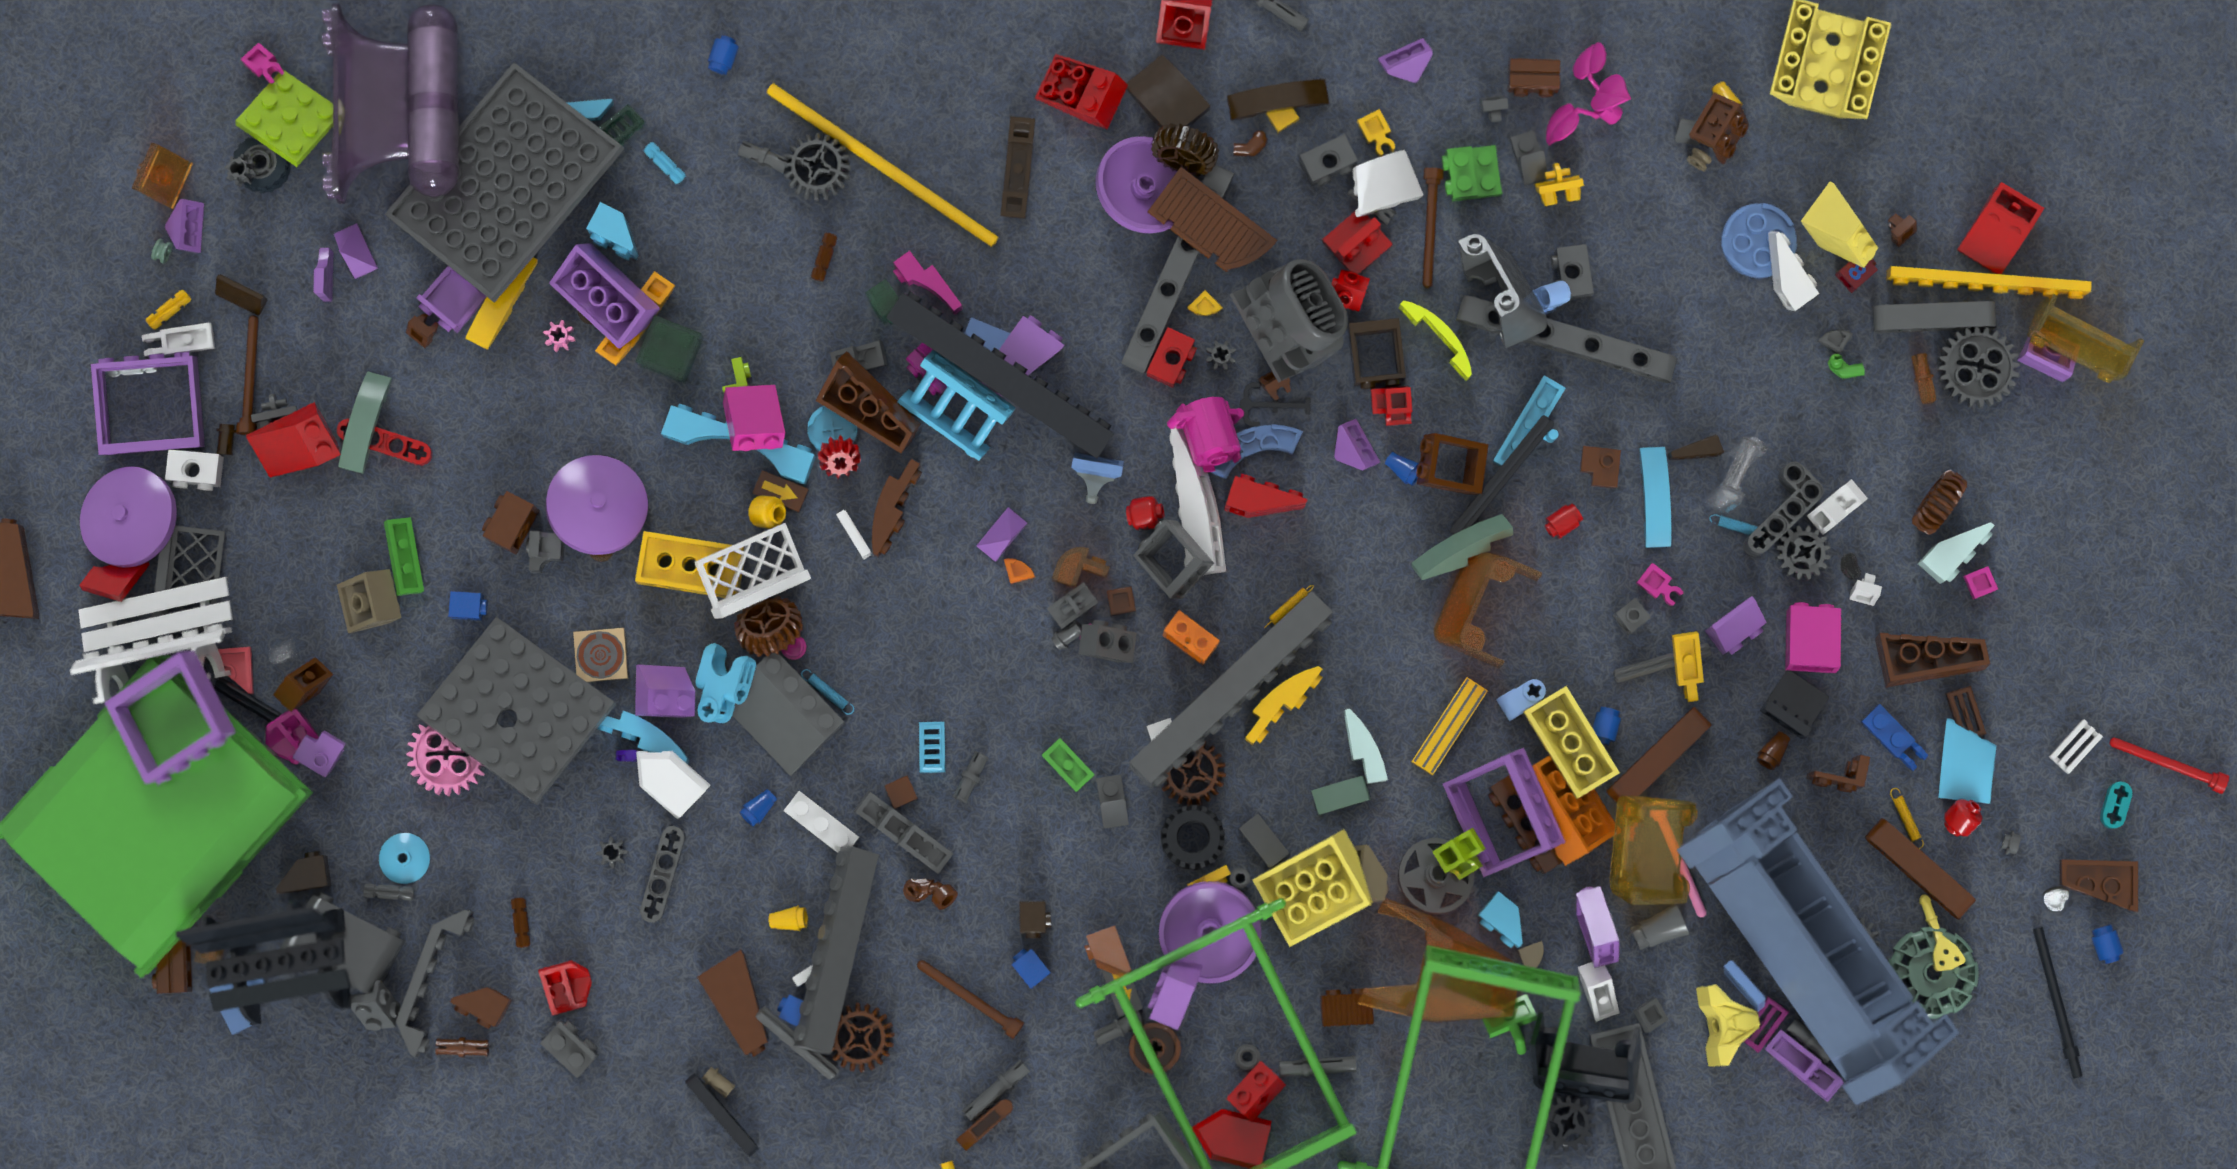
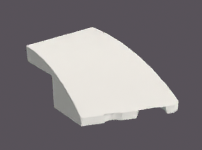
(1385, 183)

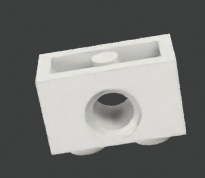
(180, 463)

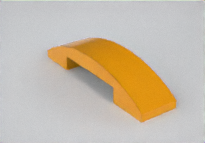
(658, 290)

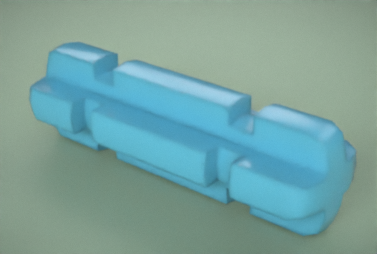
(664, 163)

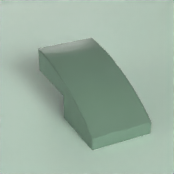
(1341, 795)

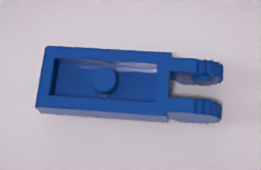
(1892, 735)

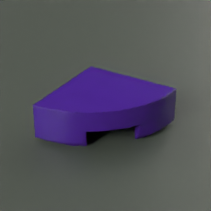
(626, 755)

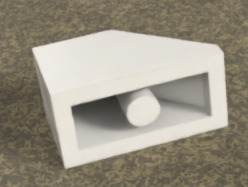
(1599, 991)

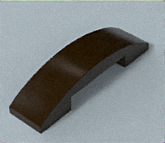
(1277, 98)
(1018, 167)

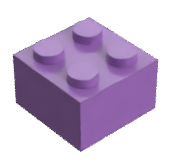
(1174, 992)

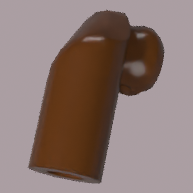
(1253, 147)

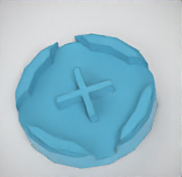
(828, 424)

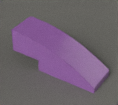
(1804, 1065)

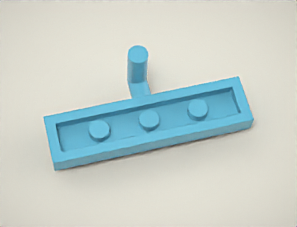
(1540, 404)

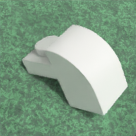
(1837, 507)

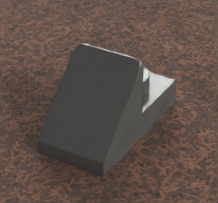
(1529, 157)
(1112, 801)

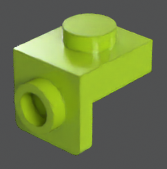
(741, 372)

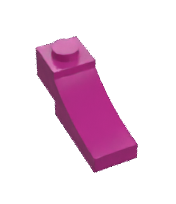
(912, 273)

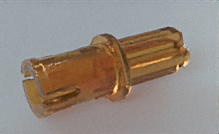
(1924, 378)

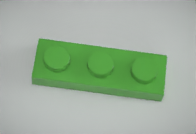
(403, 556)

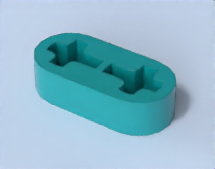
(2110, 803)

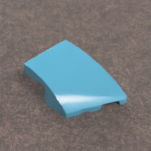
(1966, 765)

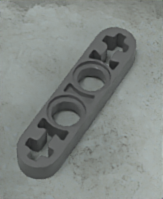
(659, 873)

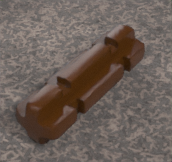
(824, 256)
(520, 922)

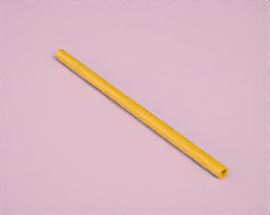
(882, 165)

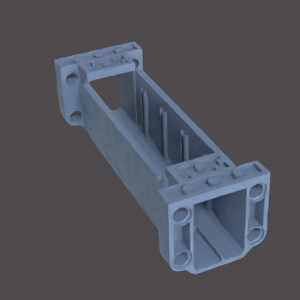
(1814, 945)

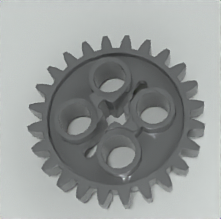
(1974, 389)

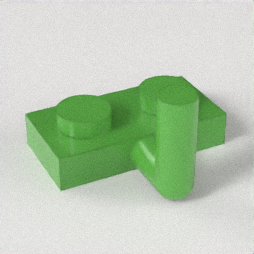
(1522, 1014)

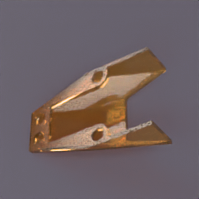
(1448, 996)

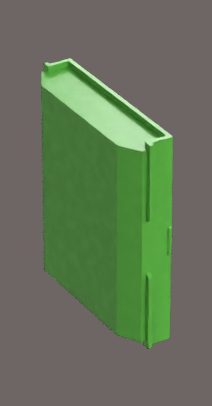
(151, 854)

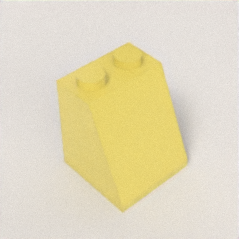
(1838, 229)

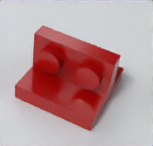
(1357, 242)

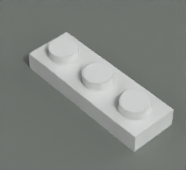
(820, 822)

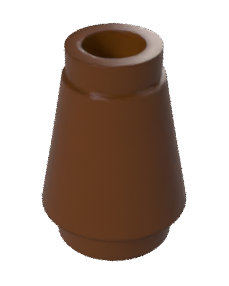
(1773, 751)

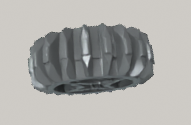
(827, 171)

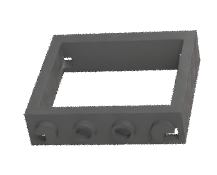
(1165, 1130)

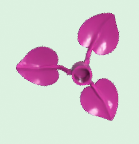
(1605, 102)

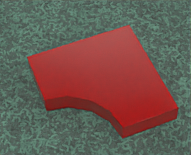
(112, 581)

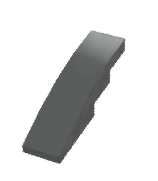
(903, 832)

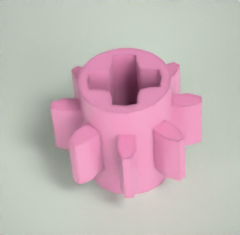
(555, 329)

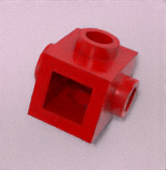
(1351, 289)

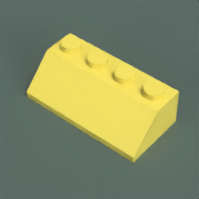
(1571, 742)

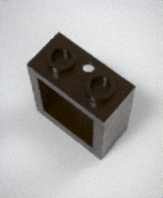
(1371, 328)

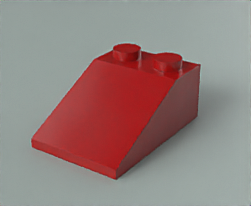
(294, 442)

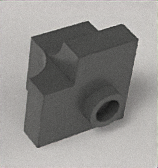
(543, 549)

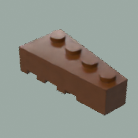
(867, 404)
(1920, 658)

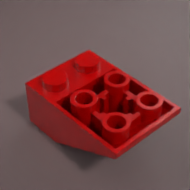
(1082, 90)
(2000, 228)
(1255, 499)

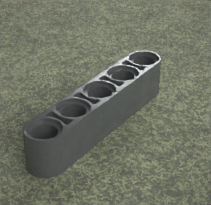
(1934, 316)

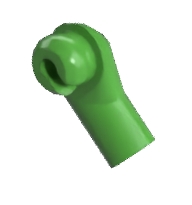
(1844, 370)

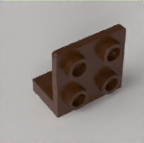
(1720, 126)
(1855, 770)

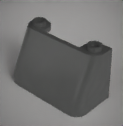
(1516, 304)
(367, 948)

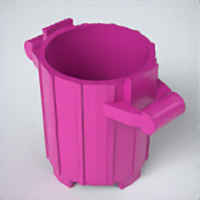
(1209, 431)

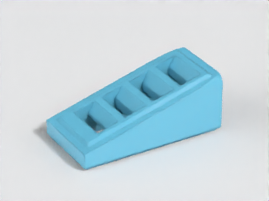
(931, 768)

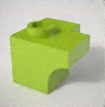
(1460, 854)

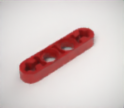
(385, 440)

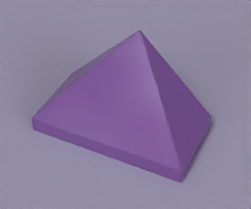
(1407, 61)
(186, 225)
(355, 251)
(1354, 447)
(1001, 534)

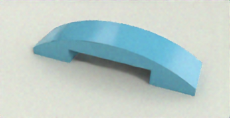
(1656, 497)

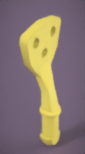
(1941, 942)

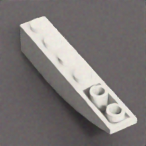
(1197, 504)

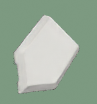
(670, 780)

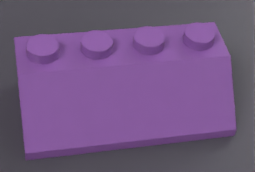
(604, 294)

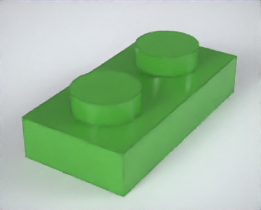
(1068, 765)

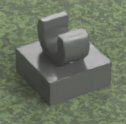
(1493, 106)

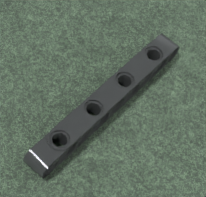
(1175, 275)
(1572, 339)

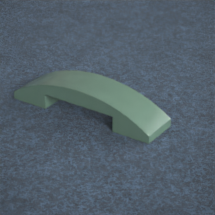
(363, 422)

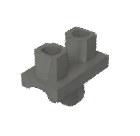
(265, 418)
(1072, 605)

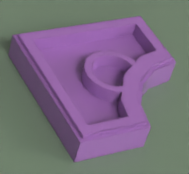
(324, 275)

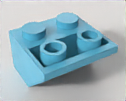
(611, 229)

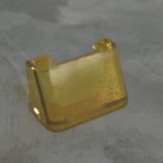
(1645, 850)

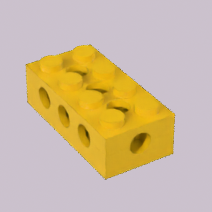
(681, 549)

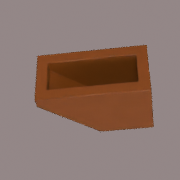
(1108, 951)

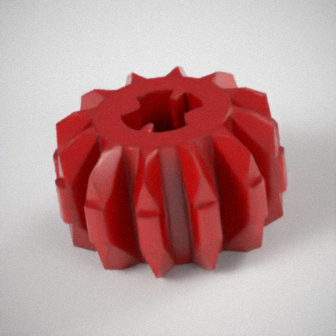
(839, 456)

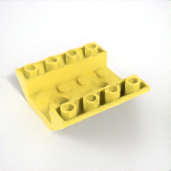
(1847, 68)

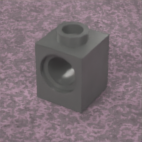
(1631, 616)

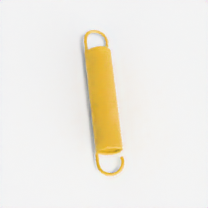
(1288, 606)
(1906, 818)

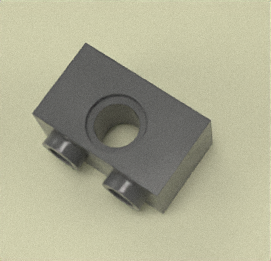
(1339, 150)
(1576, 258)

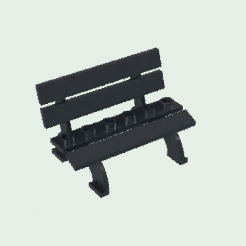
(246, 933)

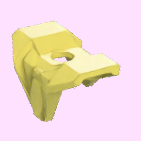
(1727, 1024)

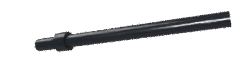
(2070, 1051)

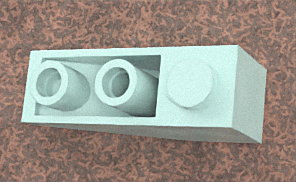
(1947, 555)

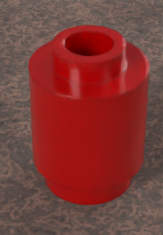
(1563, 521)

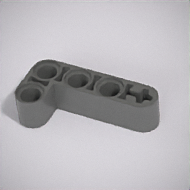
(1781, 515)

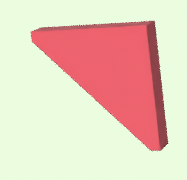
(240, 665)

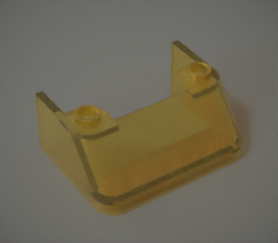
(2082, 342)

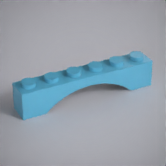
(689, 427)

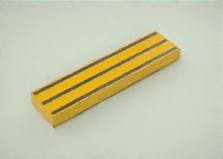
(1449, 726)

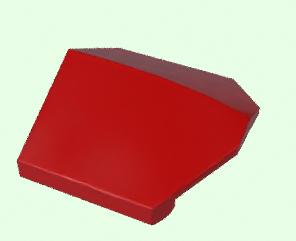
(566, 986)

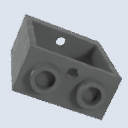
(1191, 573)

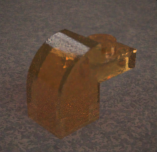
(1073, 562)

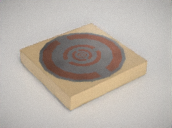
(601, 654)

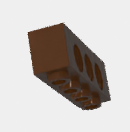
(1512, 818)

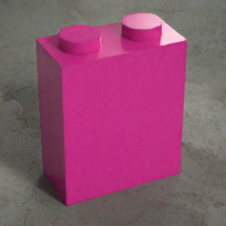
(753, 417)
(1813, 638)

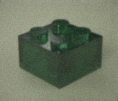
(669, 349)

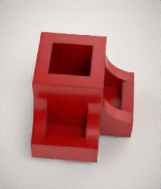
(1394, 403)

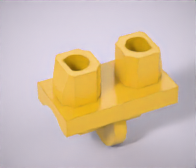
(1570, 185)

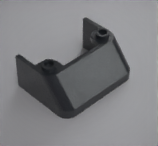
(1588, 1069)

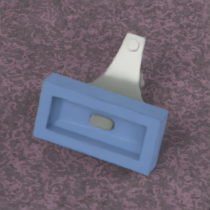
(1096, 472)

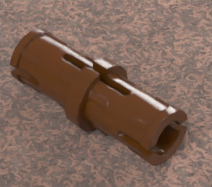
(462, 1047)

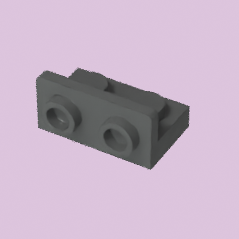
(570, 1048)

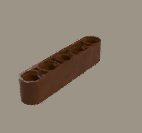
(1660, 755)
(1920, 868)

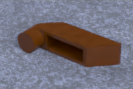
(985, 1124)

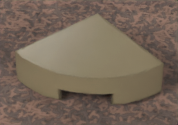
(1531, 954)

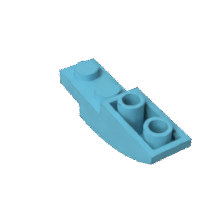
(651, 737)

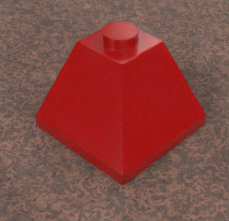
(1184, 23)

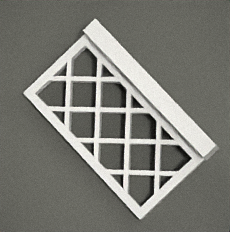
(757, 592)

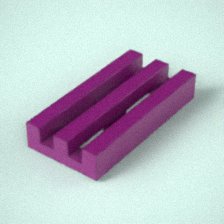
(1750, 1041)

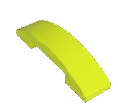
(1417, 313)

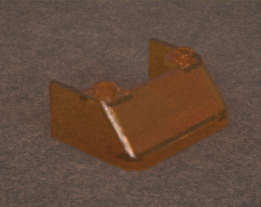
(1455, 619)

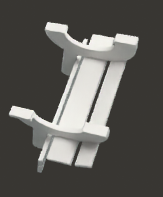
(203, 644)

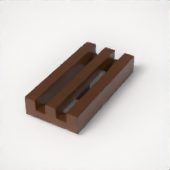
(1950, 698)

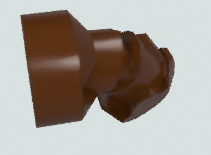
(920, 889)

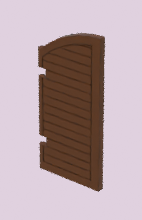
(1210, 222)

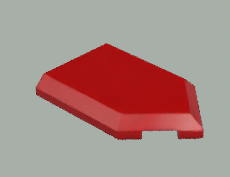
(1233, 1138)

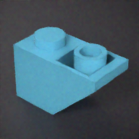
(1504, 918)

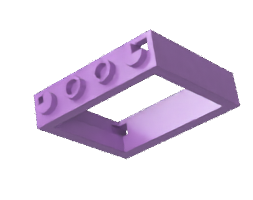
(132, 362)
(206, 698)
(1532, 800)

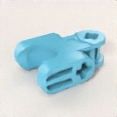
(721, 688)

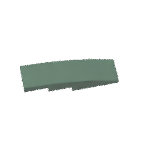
(1456, 549)

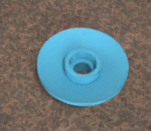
(417, 861)

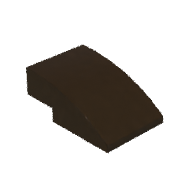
(1167, 94)

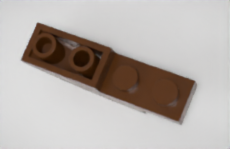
(887, 516)

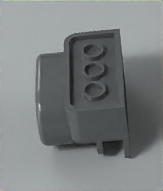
(1293, 317)

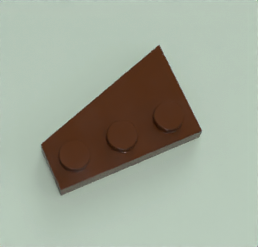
(2104, 880)

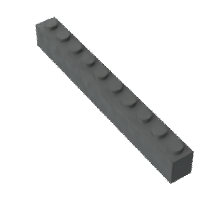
(1231, 690)

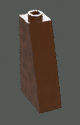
(16, 577)
(735, 998)

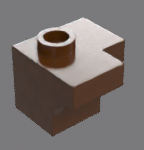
(1601, 465)

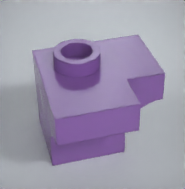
(320, 753)

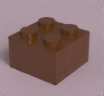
(510, 522)

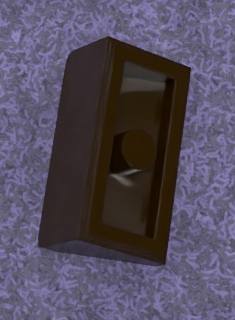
(240, 295)

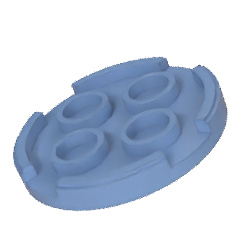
(1747, 240)

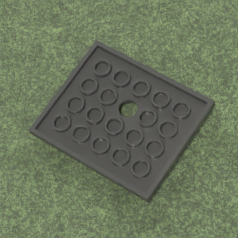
(551, 704)

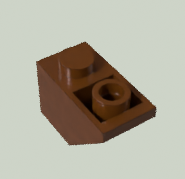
(483, 1003)

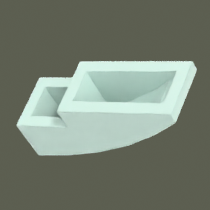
(1364, 748)

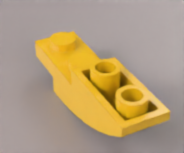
(1287, 694)

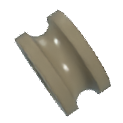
(1699, 159)

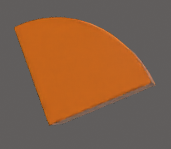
(1018, 570)

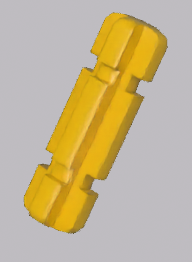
(168, 309)

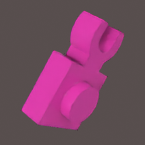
(261, 62)
(1656, 582)

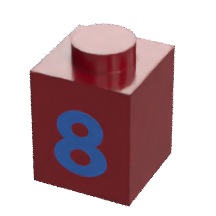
(1854, 276)

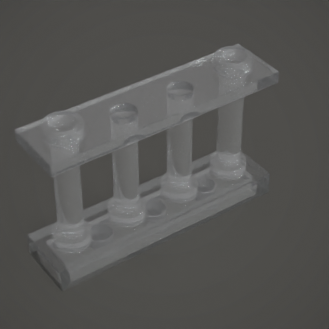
(1728, 493)

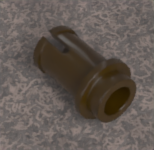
(225, 439)

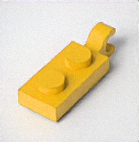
(1688, 663)

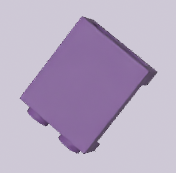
(451, 300)

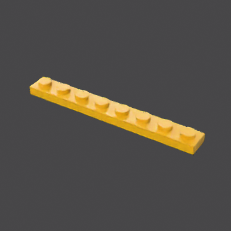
(1978, 281)

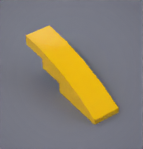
(494, 315)

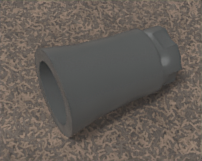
(1660, 928)

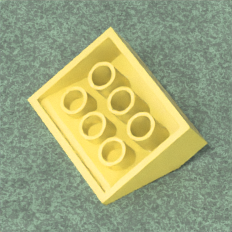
(1317, 887)

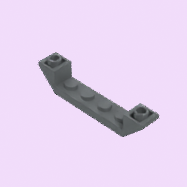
(415, 1038)

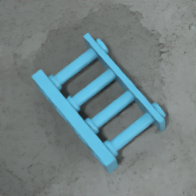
(967, 386)

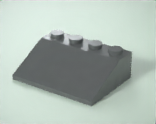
(786, 714)

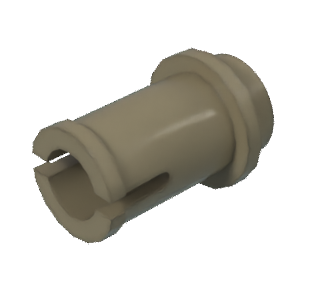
(718, 1082)

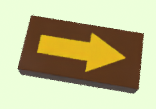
(790, 493)

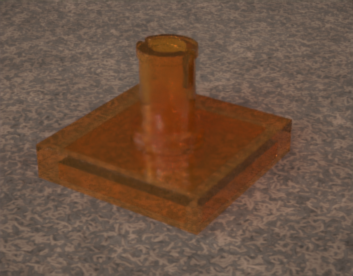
(162, 175)

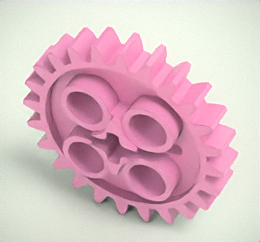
(446, 777)

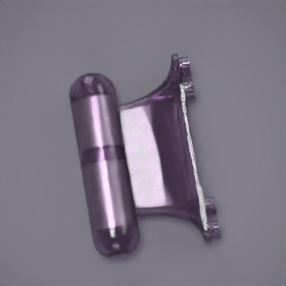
(394, 102)

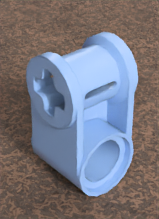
(1552, 295)
(1517, 700)

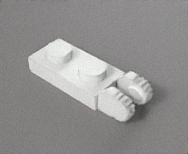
(181, 339)

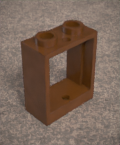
(1474, 464)

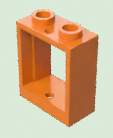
(1183, 630)

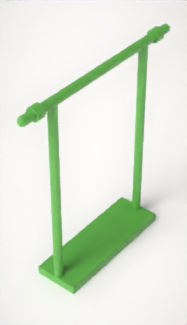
(1495, 973)
(1289, 1157)

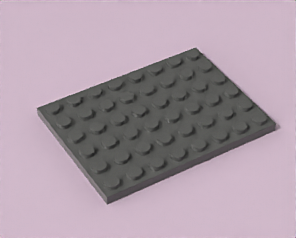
(519, 177)

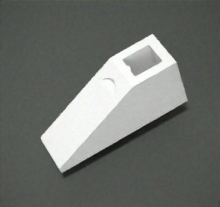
(1789, 278)

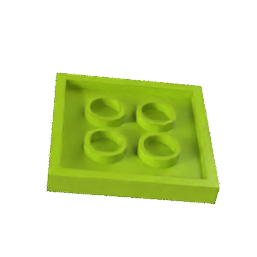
(288, 118)

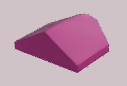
(287, 733)

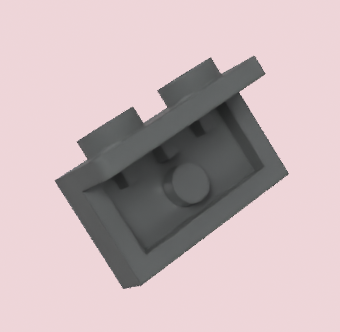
(376, 1009)

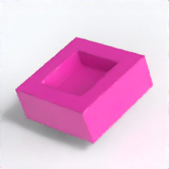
(1980, 582)

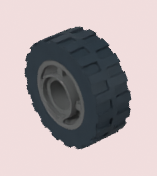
(273, 173)

